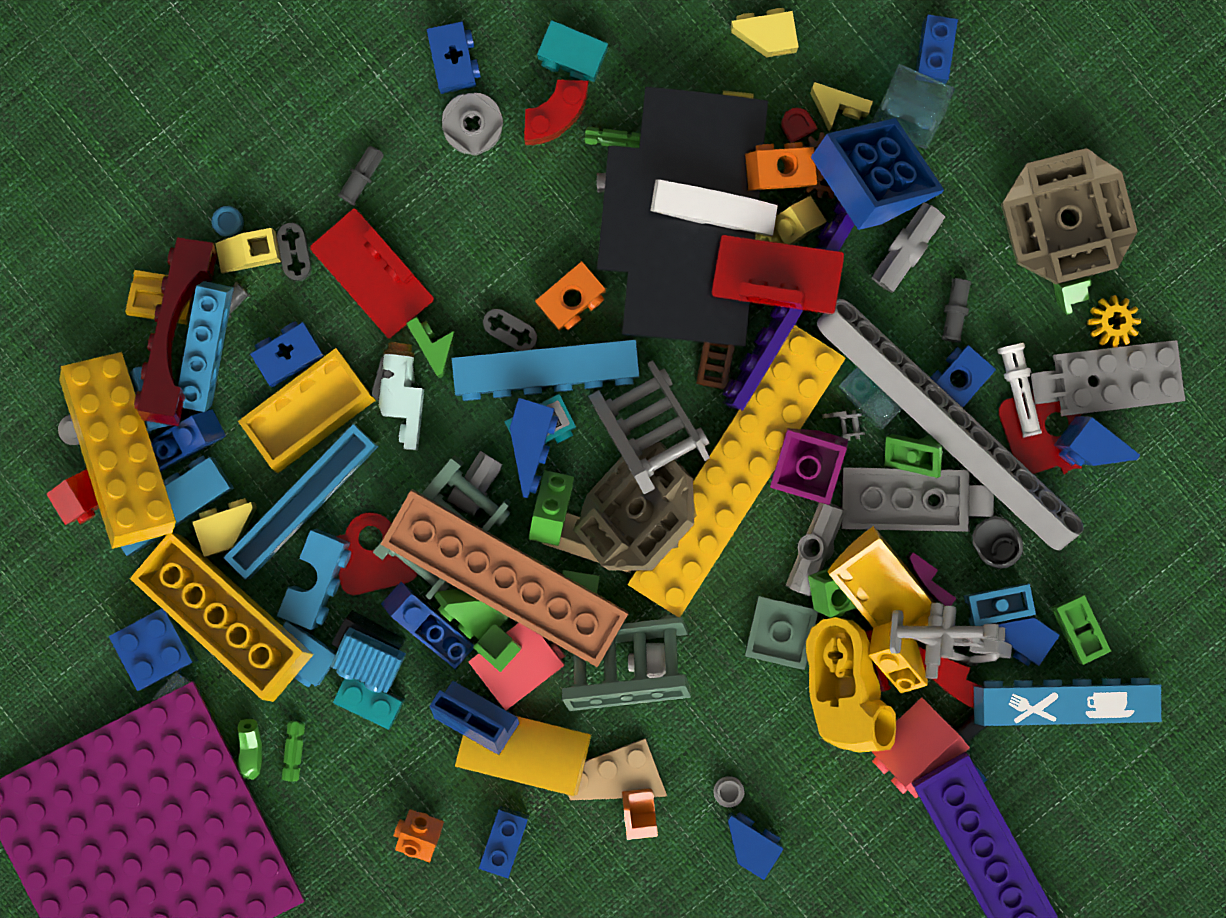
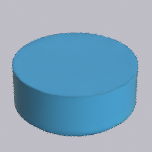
(227, 221)

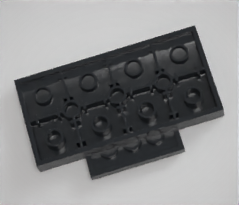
(669, 259)

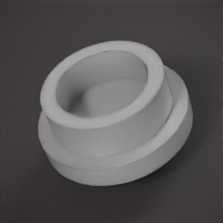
(67, 432)
(728, 791)

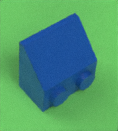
(1092, 444)

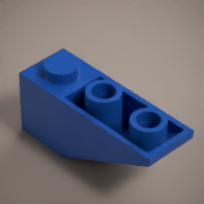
(528, 433)
(187, 439)
(427, 625)

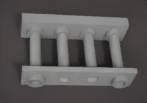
(632, 448)

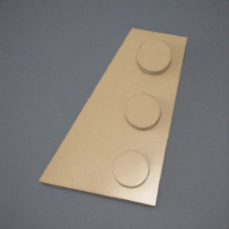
(618, 771)

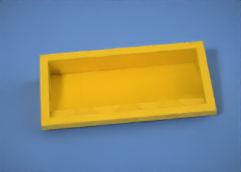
(306, 410)
(880, 582)
(534, 756)

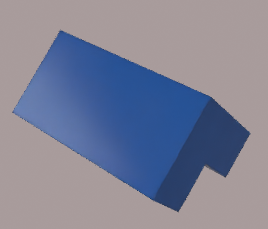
(474, 717)

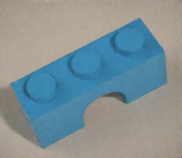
(327, 556)

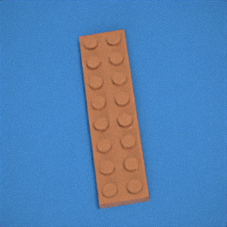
(504, 578)

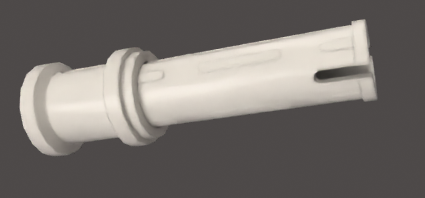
(1029, 426)

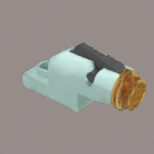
(395, 392)

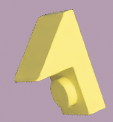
(830, 100)

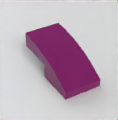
(924, 573)

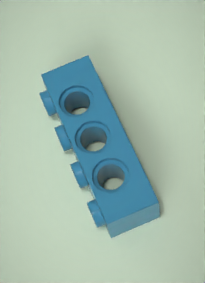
(204, 344)

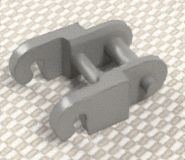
(842, 416)

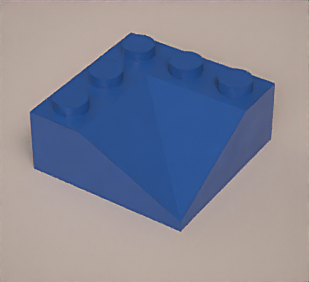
(875, 172)

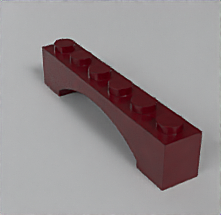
(189, 265)

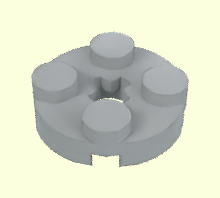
(454, 123)

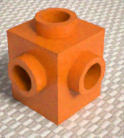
(418, 835)

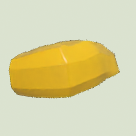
(846, 688)

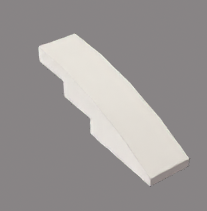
(713, 207)

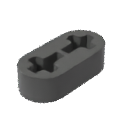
(287, 253)
(506, 336)

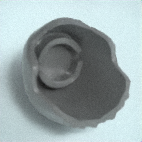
(998, 542)

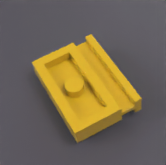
(146, 294)

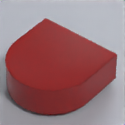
(797, 124)

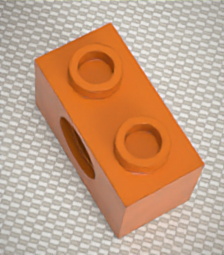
(764, 173)
(579, 280)

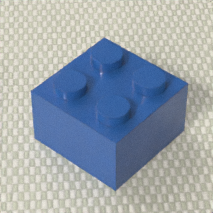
(153, 649)

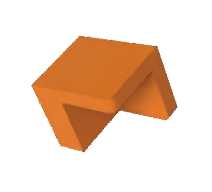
(639, 813)

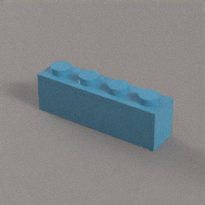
(190, 493)

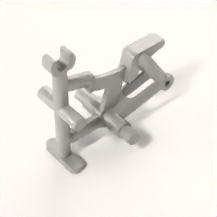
(943, 634)

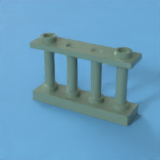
(452, 476)
(640, 688)

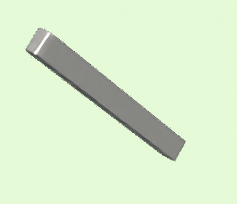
(950, 425)

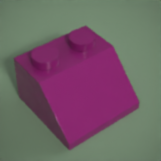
(809, 464)

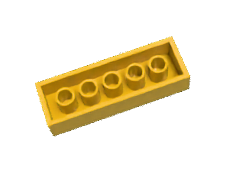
(117, 450)
(221, 617)

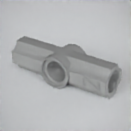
(908, 247)
(824, 530)

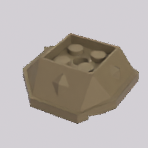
(1096, 198)
(632, 527)

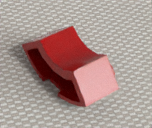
(556, 114)
(74, 498)

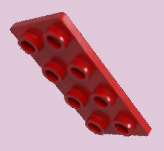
(371, 273)
(778, 274)

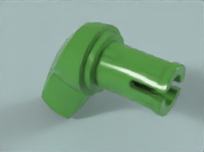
(250, 749)

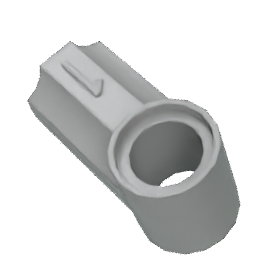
(481, 475)

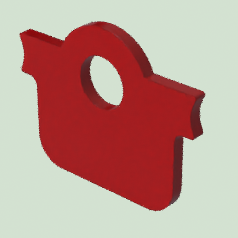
(1036, 451)
(365, 569)

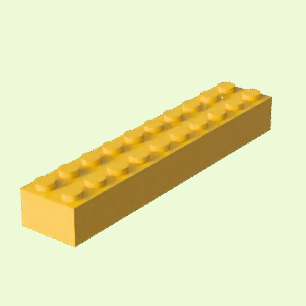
(741, 467)

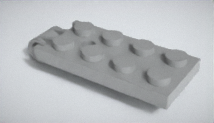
(1124, 374)
(900, 500)

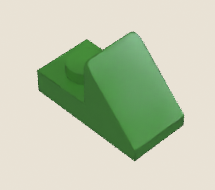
(437, 352)
(914, 455)

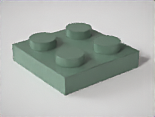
(780, 632)

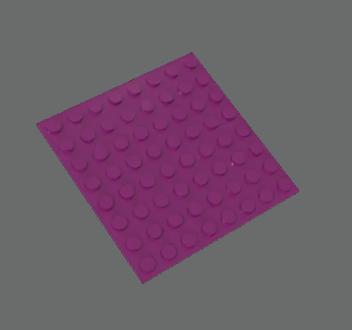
(144, 823)

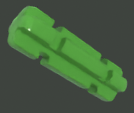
(611, 137)
(293, 751)

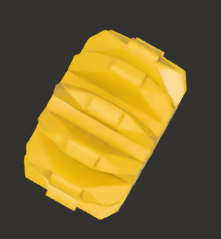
(1107, 311)

